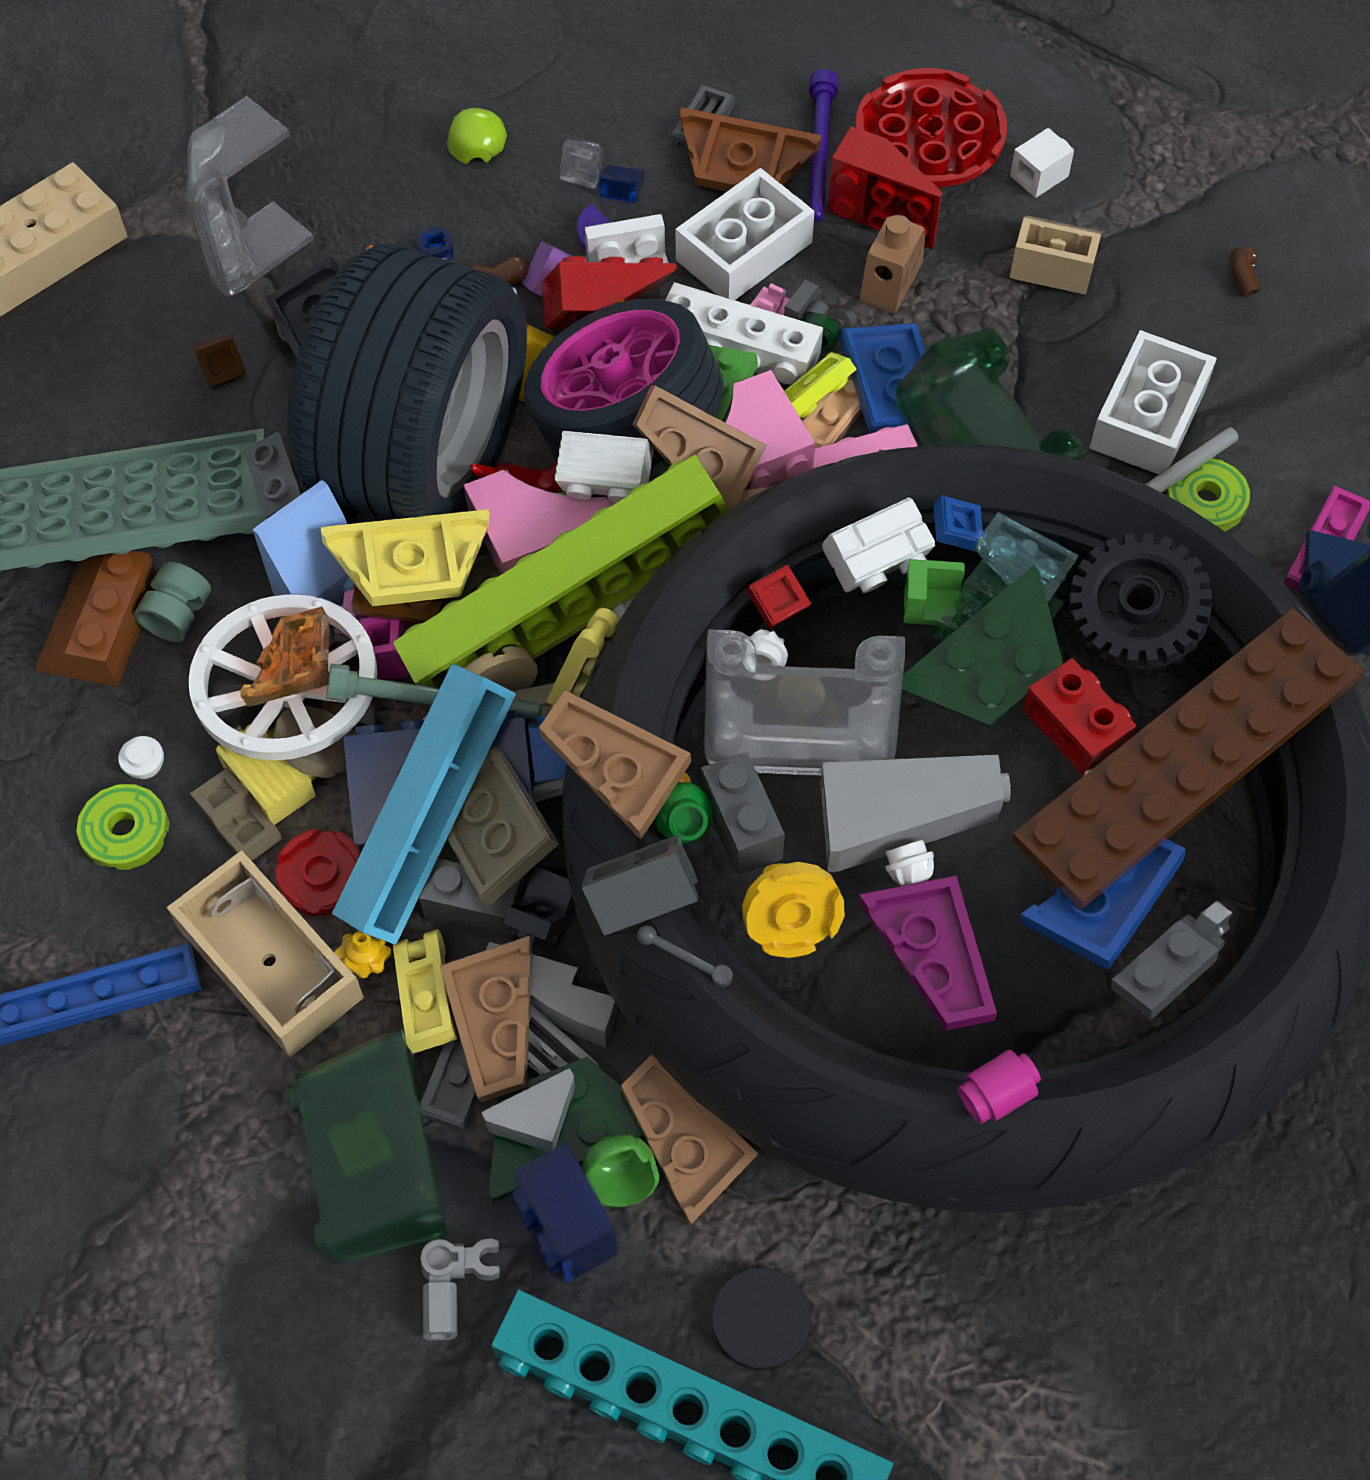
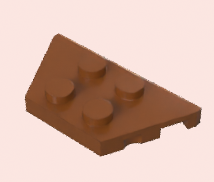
(731, 149)

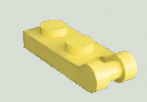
(584, 655)
(423, 993)

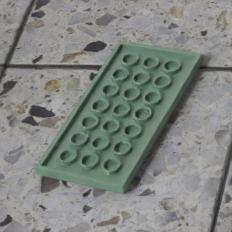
(127, 500)

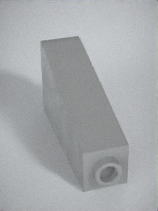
(903, 801)

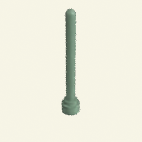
(347, 683)

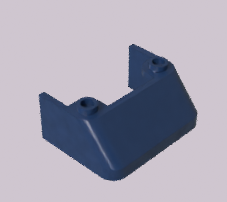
(1339, 586)

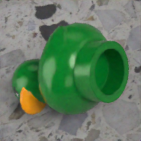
(685, 812)

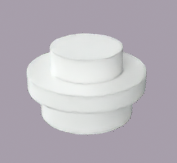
(141, 757)

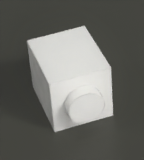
(1042, 162)

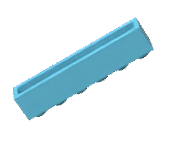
(423, 804)

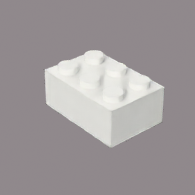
(744, 235)
(1152, 403)

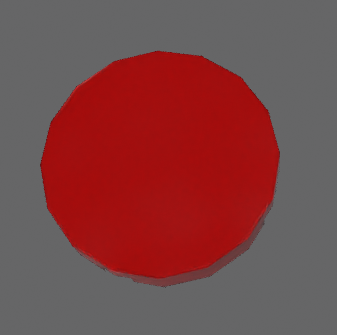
(315, 870)

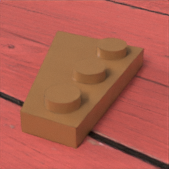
(684, 430)
(615, 759)
(492, 1015)
(687, 1140)

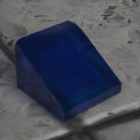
(620, 183)

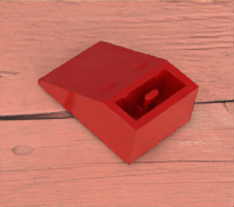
(877, 182)
(583, 287)

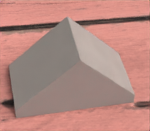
(534, 1114)

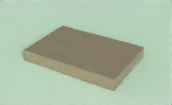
(499, 829)

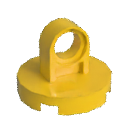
(792, 908)

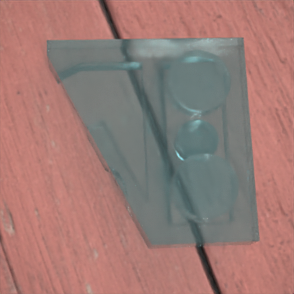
(1015, 548)

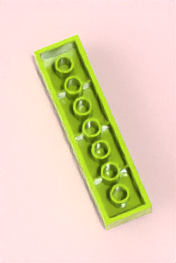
(566, 582)

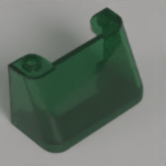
(959, 400)
(368, 1150)

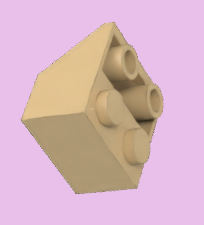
(1055, 254)

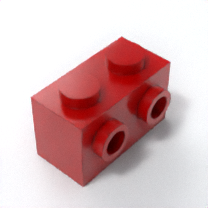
(1078, 715)

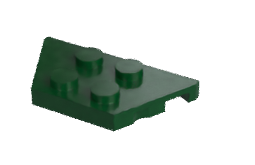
(991, 657)
(593, 1113)

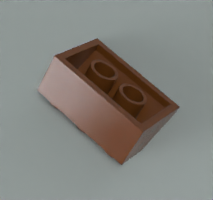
(96, 619)

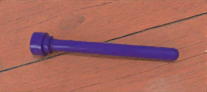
(823, 90)

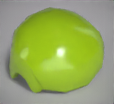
(476, 135)

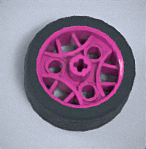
(606, 362)

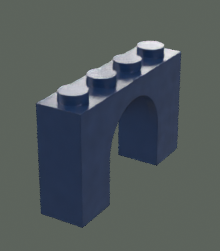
(378, 756)

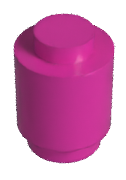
(999, 1087)

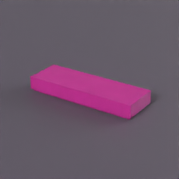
(1339, 517)

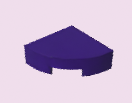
(589, 217)

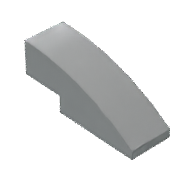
(568, 1006)

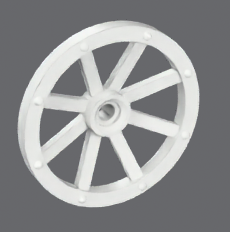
(251, 743)

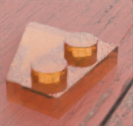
(293, 659)

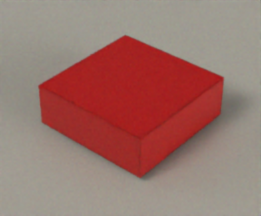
(778, 596)

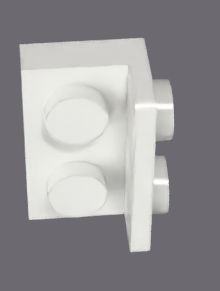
(627, 239)

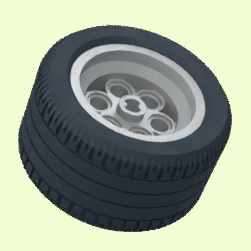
(405, 382)

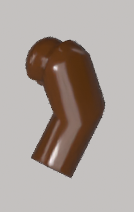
(1242, 265)
(511, 270)

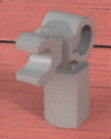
(439, 1265)

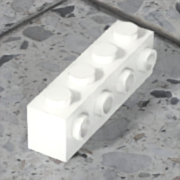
(781, 342)

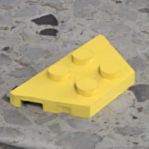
(409, 556)

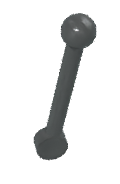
(720, 974)

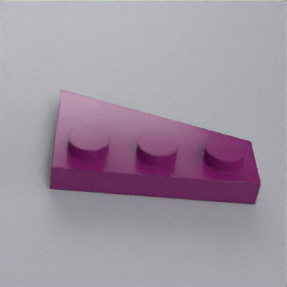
(936, 947)

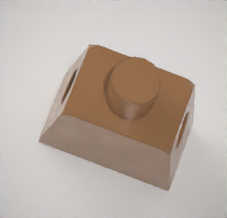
(896, 248)

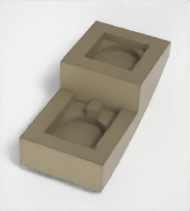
(236, 815)

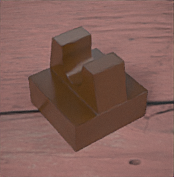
(219, 359)

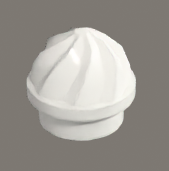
(769, 649)
(910, 863)

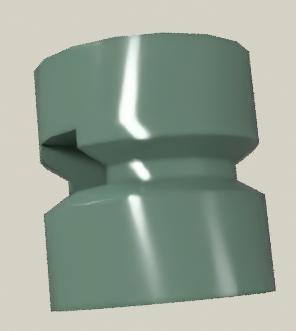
(170, 606)

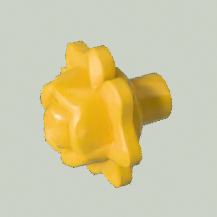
(363, 953)

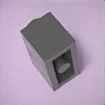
(743, 813)

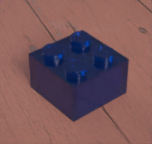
(566, 1212)

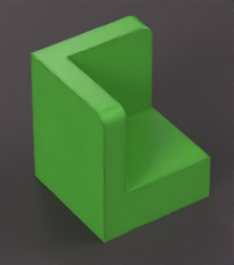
(930, 590)

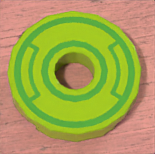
(1225, 483)
(109, 808)

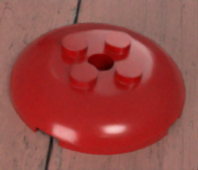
(937, 123)

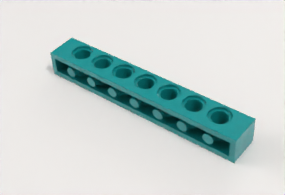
(533, 1320)

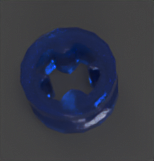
(436, 237)

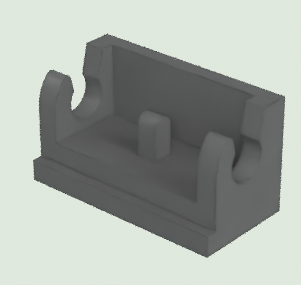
(640, 885)

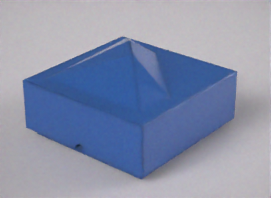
(957, 522)

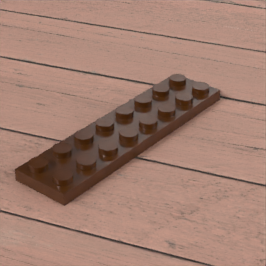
(1186, 758)

